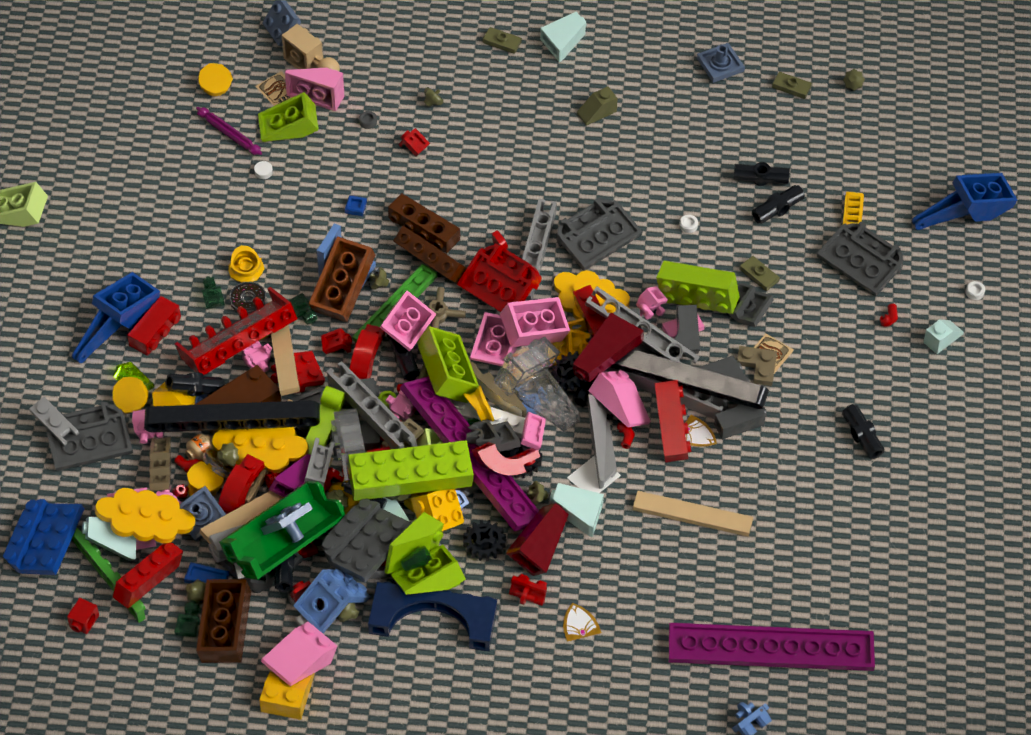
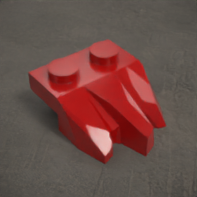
(307, 370)

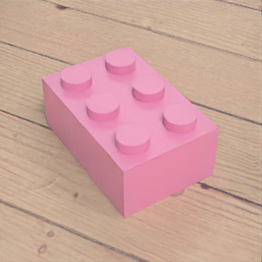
(534, 320)

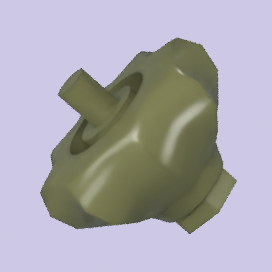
(854, 79)
(432, 97)
(378, 279)
(228, 454)
(537, 493)
(338, 495)
(196, 591)
(348, 612)

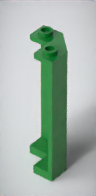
(262, 553)

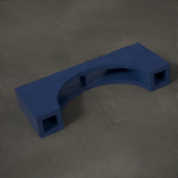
(473, 612)

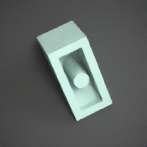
(941, 335)

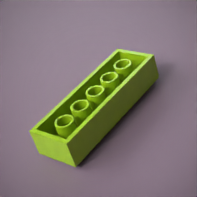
(410, 470)

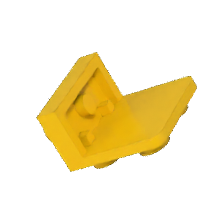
(441, 505)

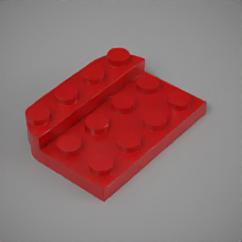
(499, 277)

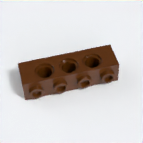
(424, 223)
(429, 254)

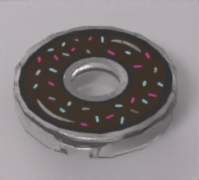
(244, 290)
(210, 456)

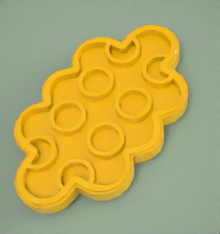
(567, 282)
(271, 445)
(144, 515)

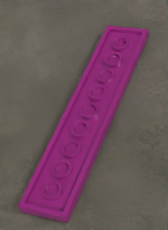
(452, 427)
(771, 646)

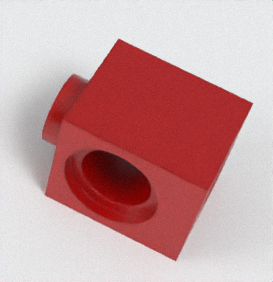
(83, 616)

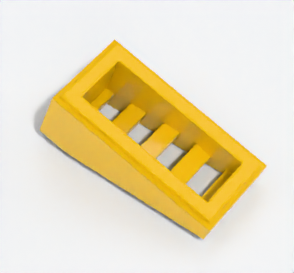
(853, 199)

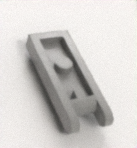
(53, 420)
(319, 462)

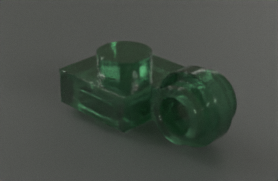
(212, 294)
(302, 308)
(188, 623)

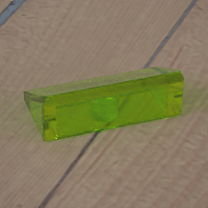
(130, 370)

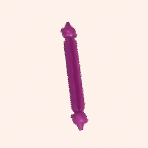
(229, 131)

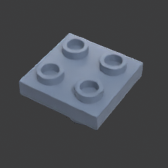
(280, 20)
(720, 62)
(204, 509)
(287, 519)

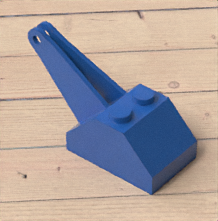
(975, 194)
(118, 305)

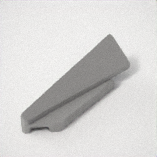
(601, 441)

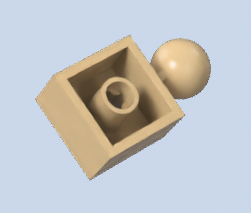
(305, 50)

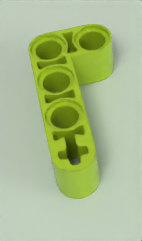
(330, 402)

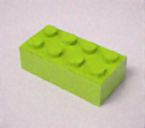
(698, 286)
(447, 364)

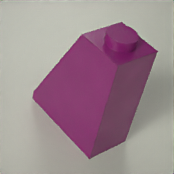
(291, 478)

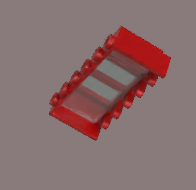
(237, 336)

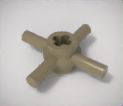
(442, 310)

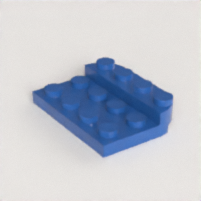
(42, 537)

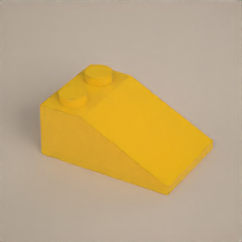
(285, 700)

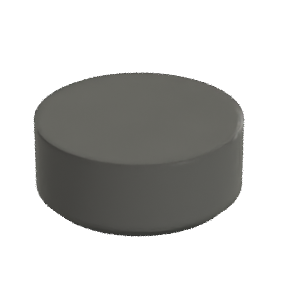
(368, 119)

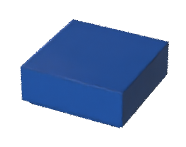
(355, 205)

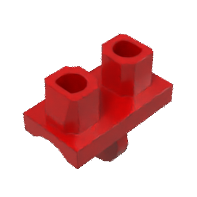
(528, 590)

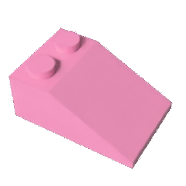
(322, 85)
(407, 320)
(491, 341)
(621, 397)
(300, 654)

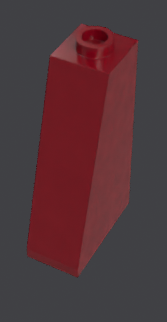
(607, 346)
(539, 539)

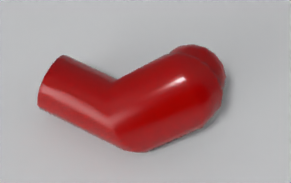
(892, 316)
(628, 435)
(185, 464)
(180, 491)

